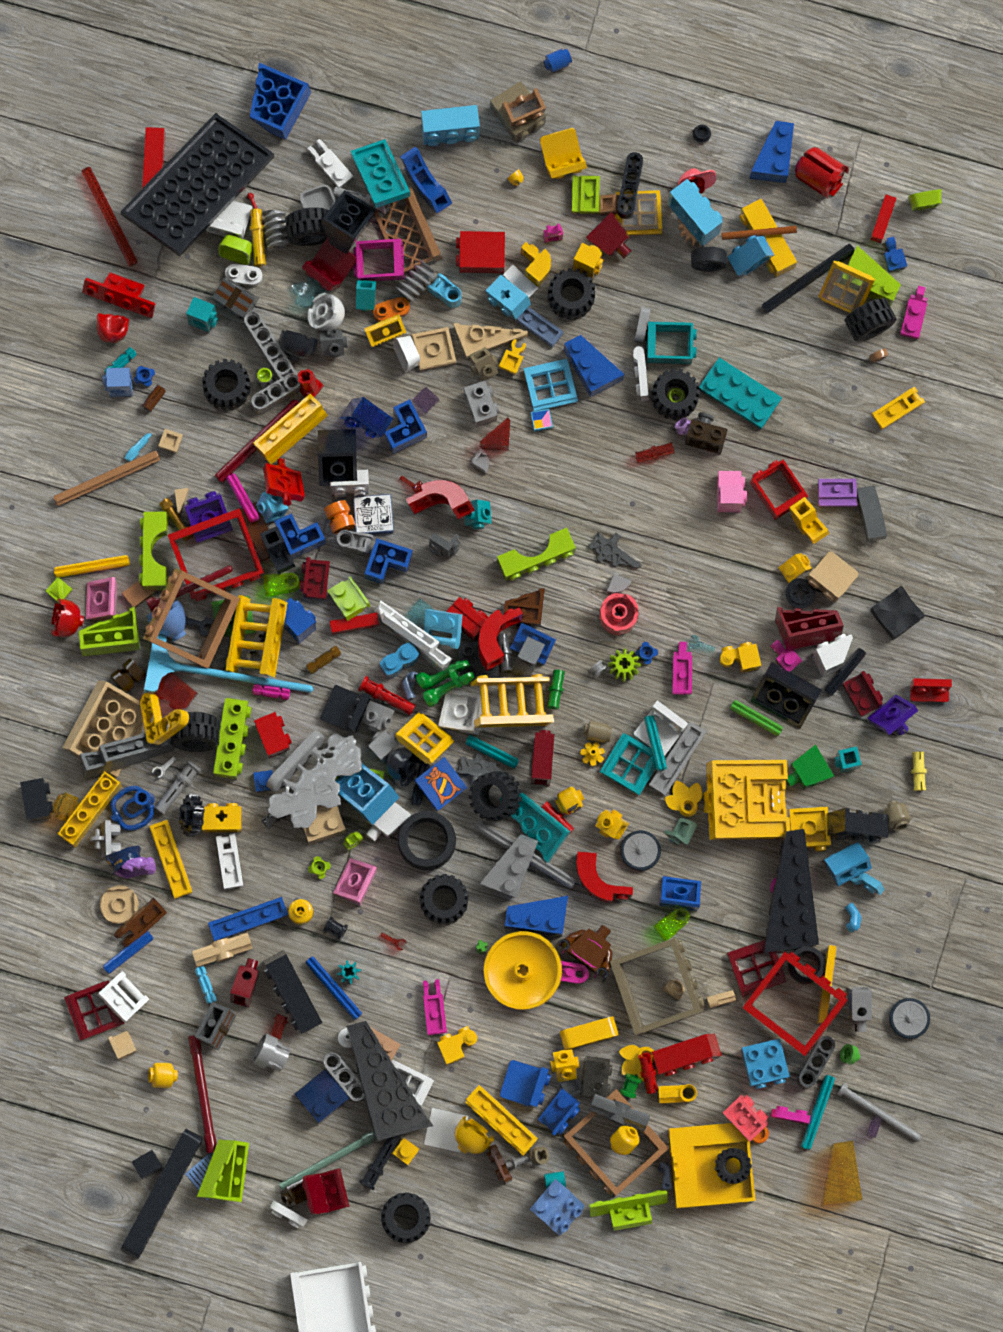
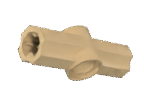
(222, 950)

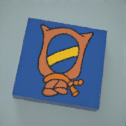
(440, 784)

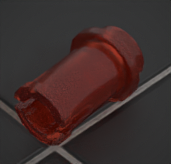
(278, 1026)

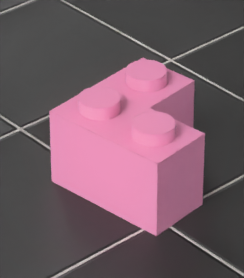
(730, 491)

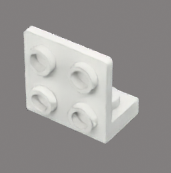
(232, 220)
(358, 487)
(668, 724)

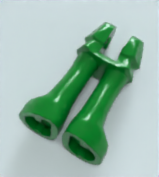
(428, 681)

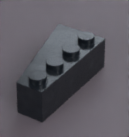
(292, 991)

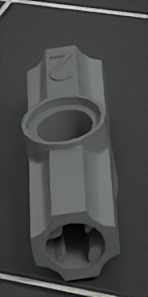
(619, 1112)

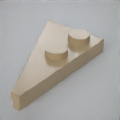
(477, 337)

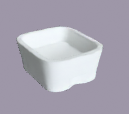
(406, 353)

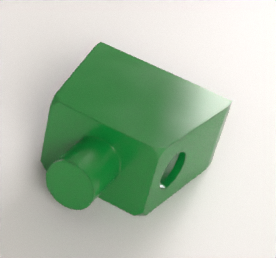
(809, 769)

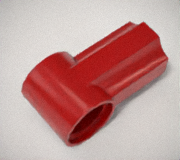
(309, 383)

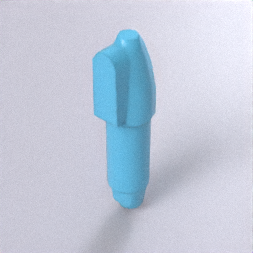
(134, 451)

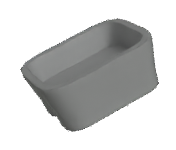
(318, 197)

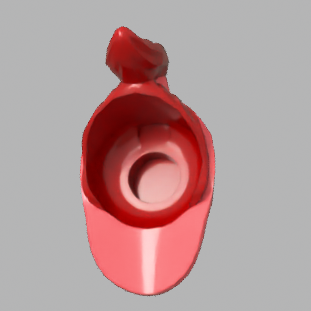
(701, 179)

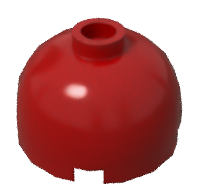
(66, 618)

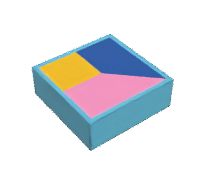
(541, 420)

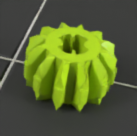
(616, 668)

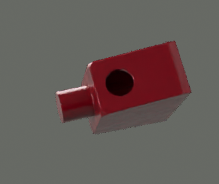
(610, 236)
(244, 989)

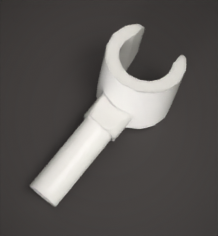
(164, 767)

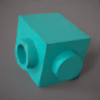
(365, 295)
(847, 759)

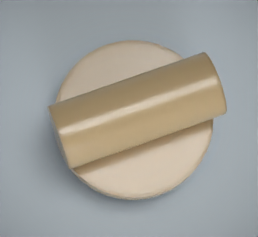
(674, 988)

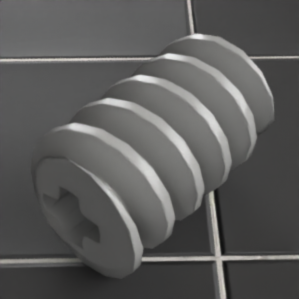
(274, 230)
(416, 281)

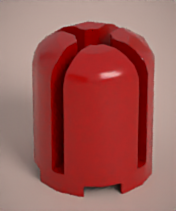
(820, 171)

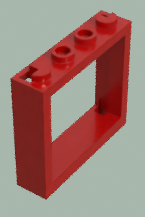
(234, 582)
(822, 981)

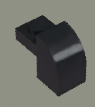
(277, 550)

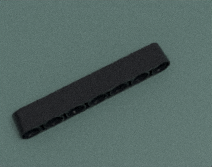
(161, 1194)

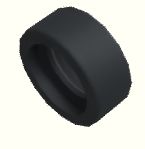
(708, 259)
(821, 964)

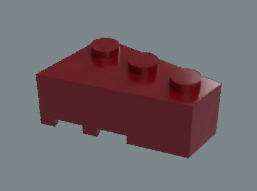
(807, 627)

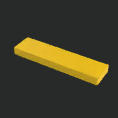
(170, 859)
(828, 973)

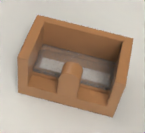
(524, 108)

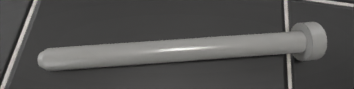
(843, 1090)

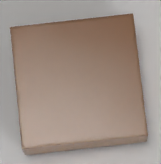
(608, 204)

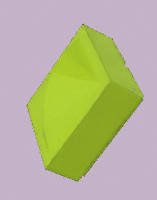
(59, 589)

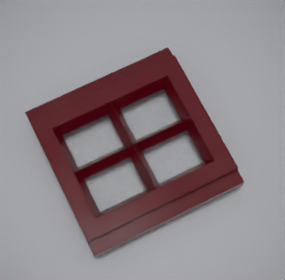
(752, 966)
(90, 1012)

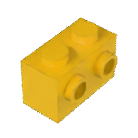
(588, 260)

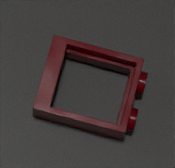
(542, 758)

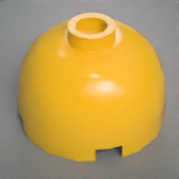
(472, 1136)

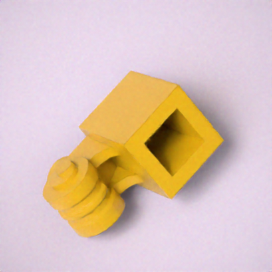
(745, 655)
(451, 1045)

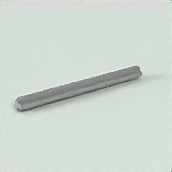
(536, 861)

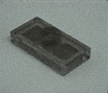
(219, 659)

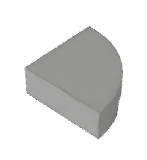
(481, 461)
(618, 584)

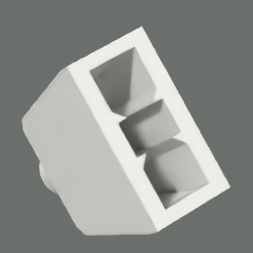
(388, 822)

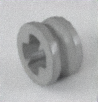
(597, 669)

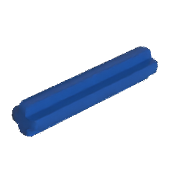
(128, 952)

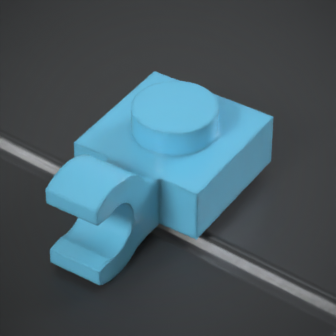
(871, 884)

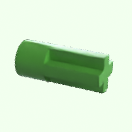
(481, 947)

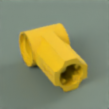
(674, 1094)

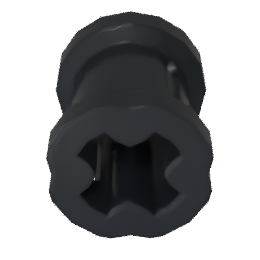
(335, 928)

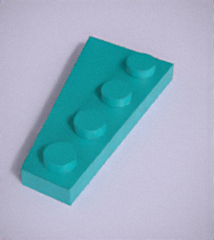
(540, 826)

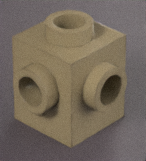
(483, 364)

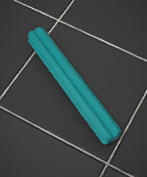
(817, 1112)

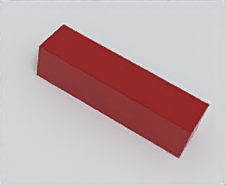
(883, 218)
(355, 623)

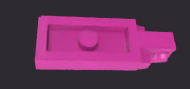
(914, 314)
(682, 671)

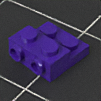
(205, 509)

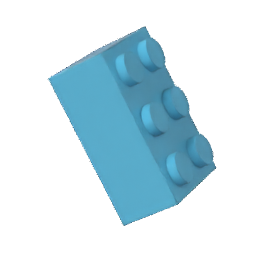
(450, 125)
(695, 212)

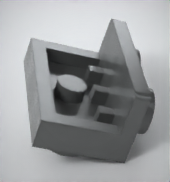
(442, 547)

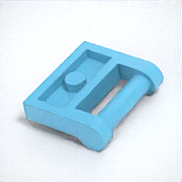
(444, 622)

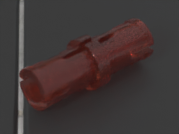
(654, 452)

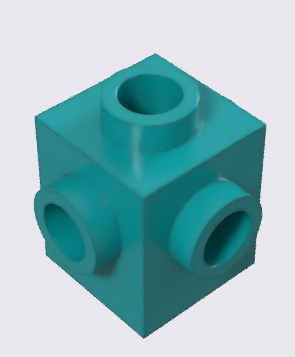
(481, 515)

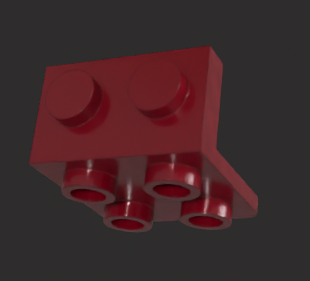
(330, 266)
(325, 1192)

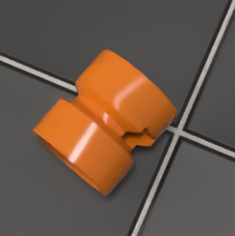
(339, 516)

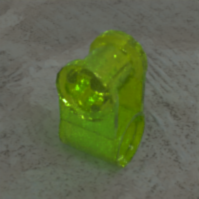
(278, 584)
(670, 925)

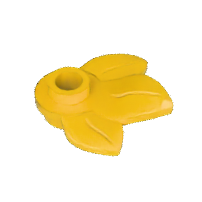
(683, 795)
(632, 1064)

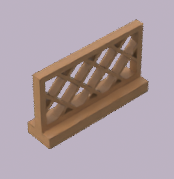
(422, 226)

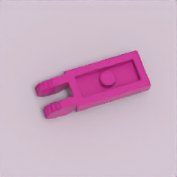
(434, 1010)

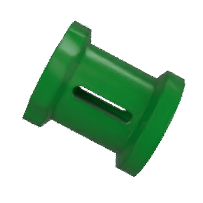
(630, 1085)

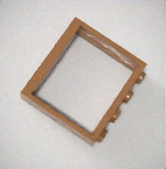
(217, 630)
(595, 1171)

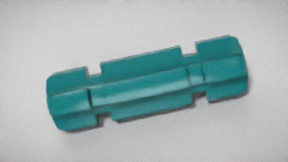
(123, 359)

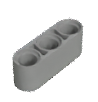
(340, 1068)

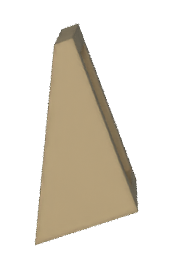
(181, 496)

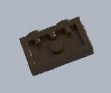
(706, 436)

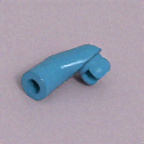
(855, 918)

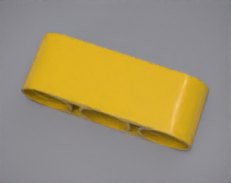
(589, 1033)

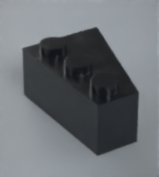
(857, 825)

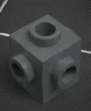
(332, 343)

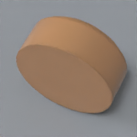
(879, 355)

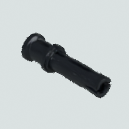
(376, 1170)

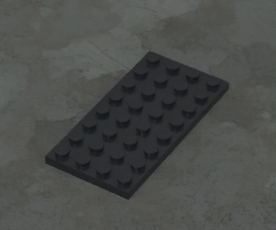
(197, 184)

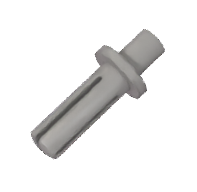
(515, 1162)

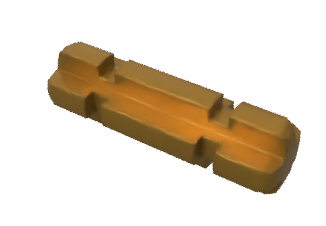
(323, 659)

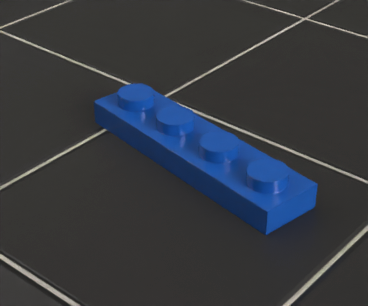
(248, 919)

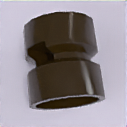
(128, 675)

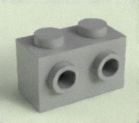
(481, 404)

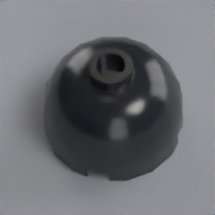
(296, 345)
(401, 766)

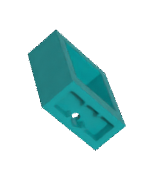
(654, 327)

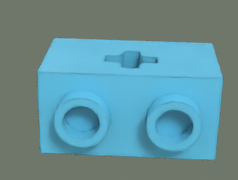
(507, 297)

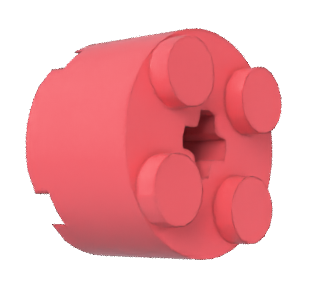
(620, 603)

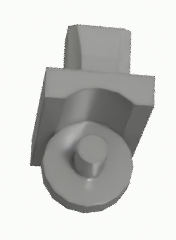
(104, 835)

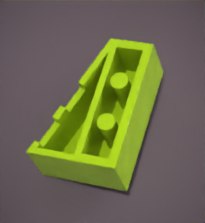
(226, 1172)

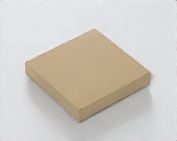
(434, 349)

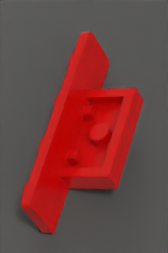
(120, 292)

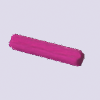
(242, 498)

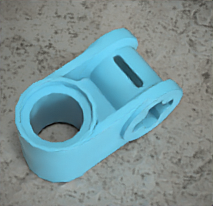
(443, 288)

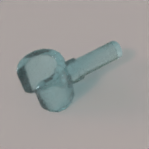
(700, 644)

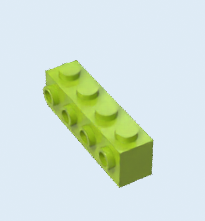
(231, 738)

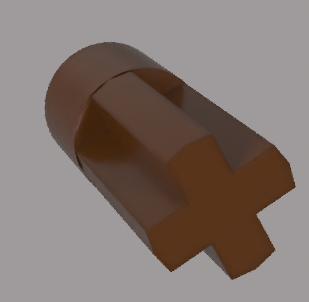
(153, 398)

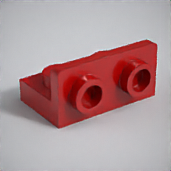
(930, 690)

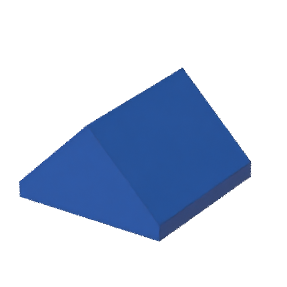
(680, 893)

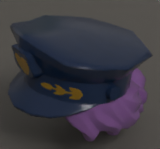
(129, 863)

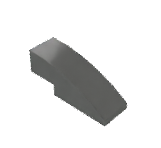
(871, 514)

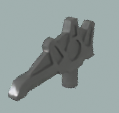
(609, 551)
(476, 767)

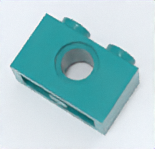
(202, 315)

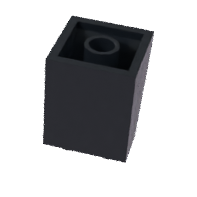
(337, 456)

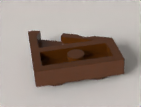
(502, 1172)

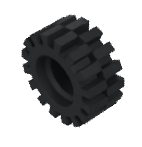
(721, 1169)

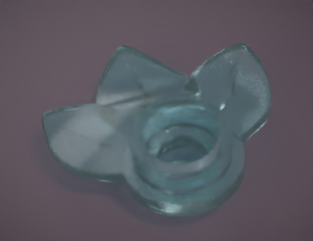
(307, 291)

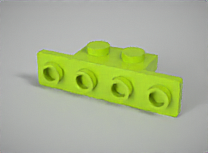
(629, 1211)

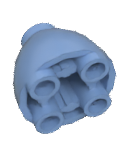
(174, 622)

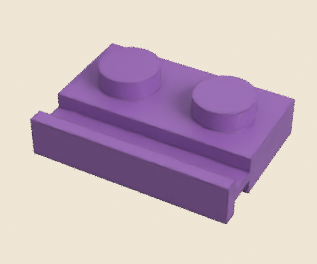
(837, 492)

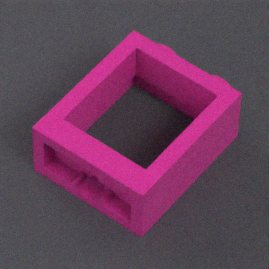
(398, 273)

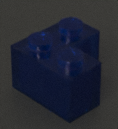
(366, 415)

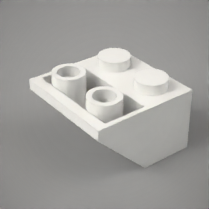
(832, 656)

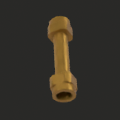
(167, 506)

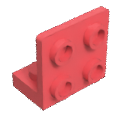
(746, 1117)

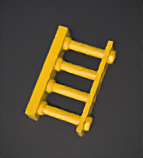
(273, 636)
(504, 719)
(501, 1120)

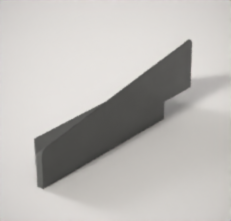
(121, 754)

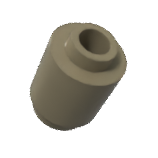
(597, 731)

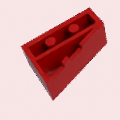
(686, 1054)

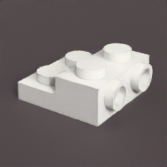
(460, 711)

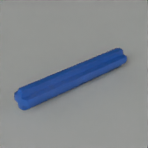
(333, 988)

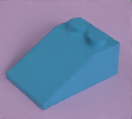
(367, 794)

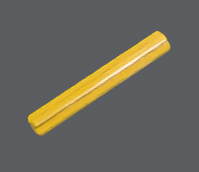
(91, 566)

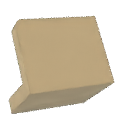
(122, 1045)

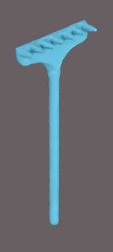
(161, 664)

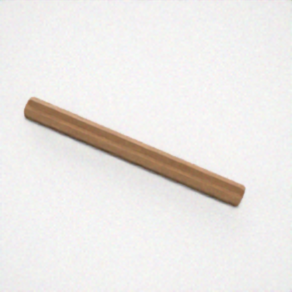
(106, 478)

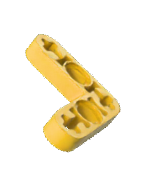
(156, 731)

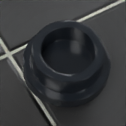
(701, 133)

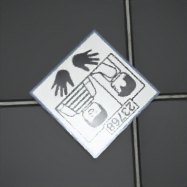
(373, 514)

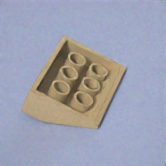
(105, 719)

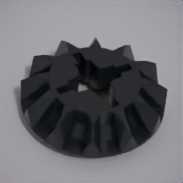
(794, 600)

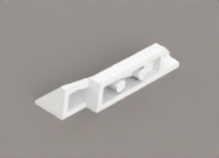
(422, 641)

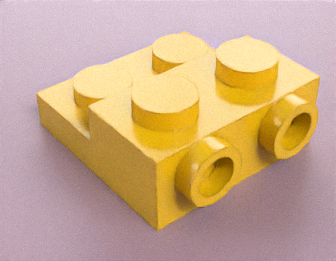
(815, 825)

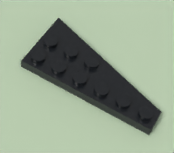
(792, 904)
(386, 1094)

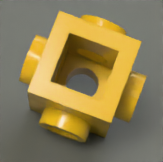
(611, 824)
(564, 1065)

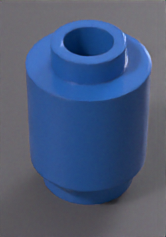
(557, 60)

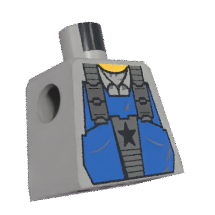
(858, 998)

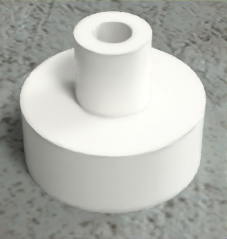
(342, 1039)

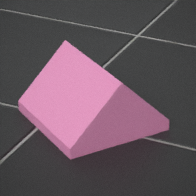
(101, 599)
(355, 881)

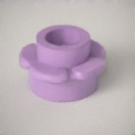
(682, 426)

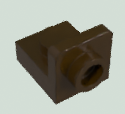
(293, 1194)

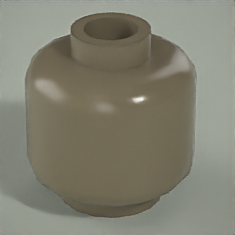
(897, 815)

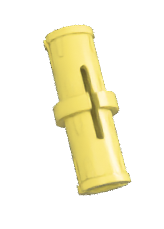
(918, 771)

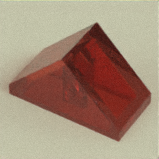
(498, 438)

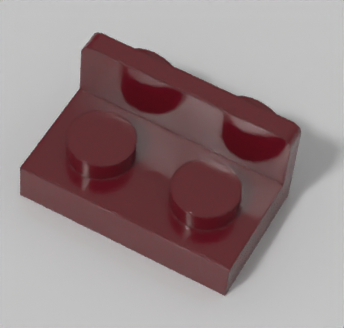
(863, 693)

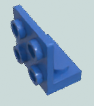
(559, 1111)

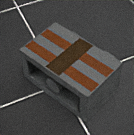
(235, 298)
(215, 1026)

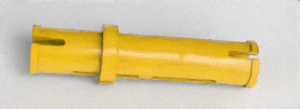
(257, 237)

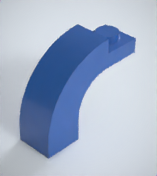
(424, 182)

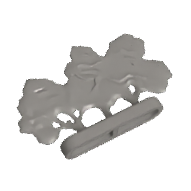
(314, 785)

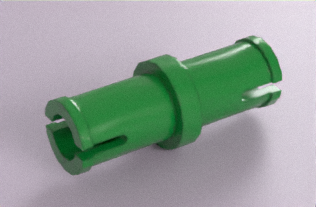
(556, 689)

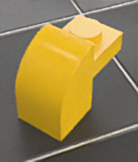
(541, 263)
(807, 521)

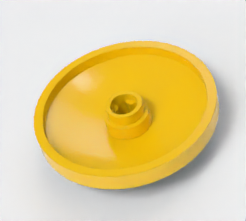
(522, 970)

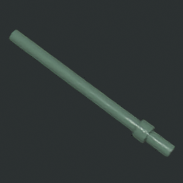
(366, 1139)

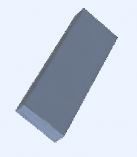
(539, 327)

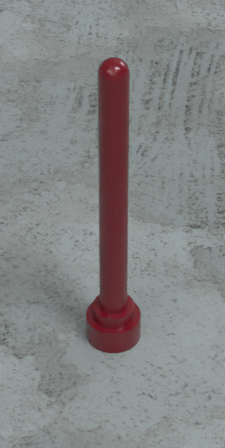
(153, 602)

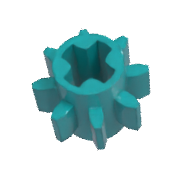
(348, 966)

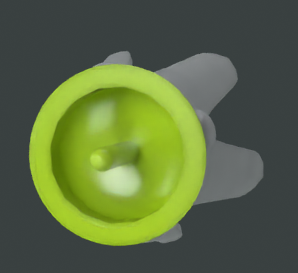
(264, 376)

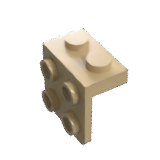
(832, 576)

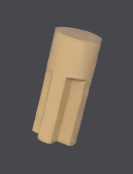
(721, 999)

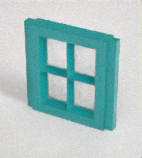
(630, 764)

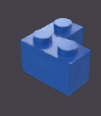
(409, 429)
(299, 541)
(385, 556)
(298, 621)

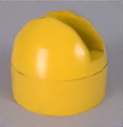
(515, 178)

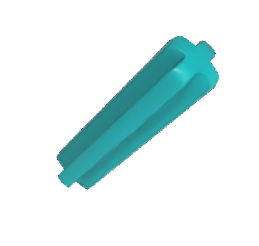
(655, 743)
(492, 751)

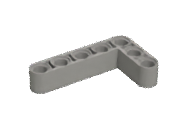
(274, 362)

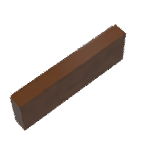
(255, 530)

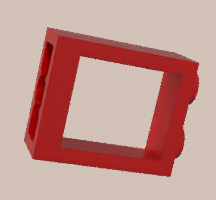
(774, 467)

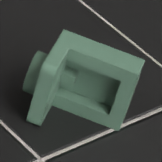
(682, 832)

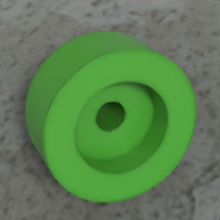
(849, 1054)

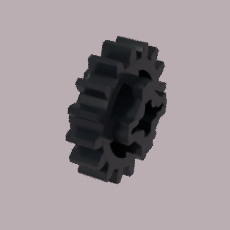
(191, 815)

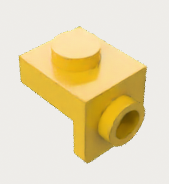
(795, 567)

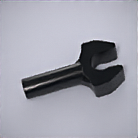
(200, 624)

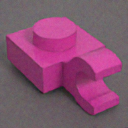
(786, 659)

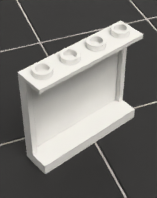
(332, 1299)

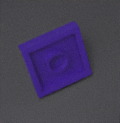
(893, 715)

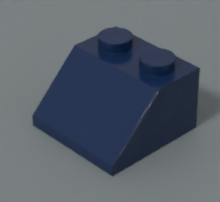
(322, 1096)

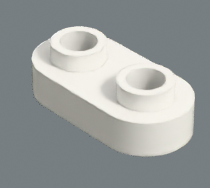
(243, 275)
(295, 1219)

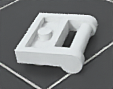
(119, 1001)

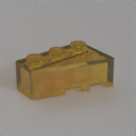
(842, 1175)

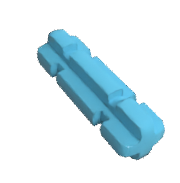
(205, 985)

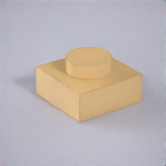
(170, 441)

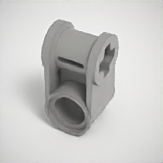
(356, 542)

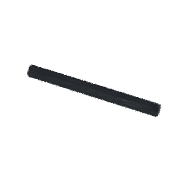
(806, 279)

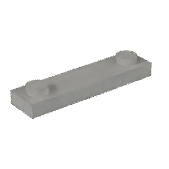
(678, 758)

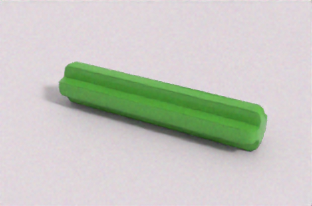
(756, 718)

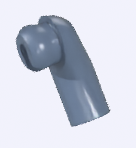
(408, 684)
(666, 1168)

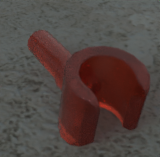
(415, 487)
(394, 941)

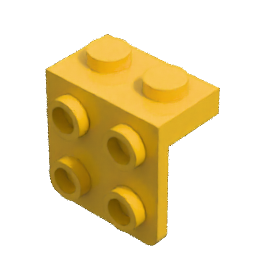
(562, 153)

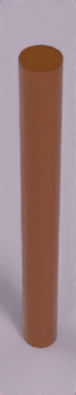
(759, 232)

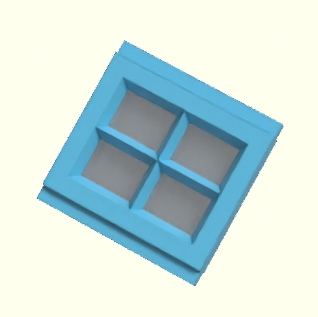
(550, 385)

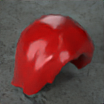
(112, 327)

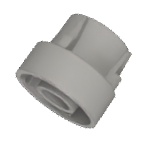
(270, 1053)

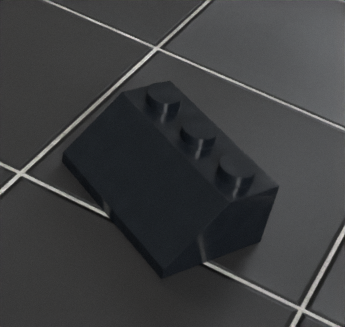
(347, 221)
(786, 695)

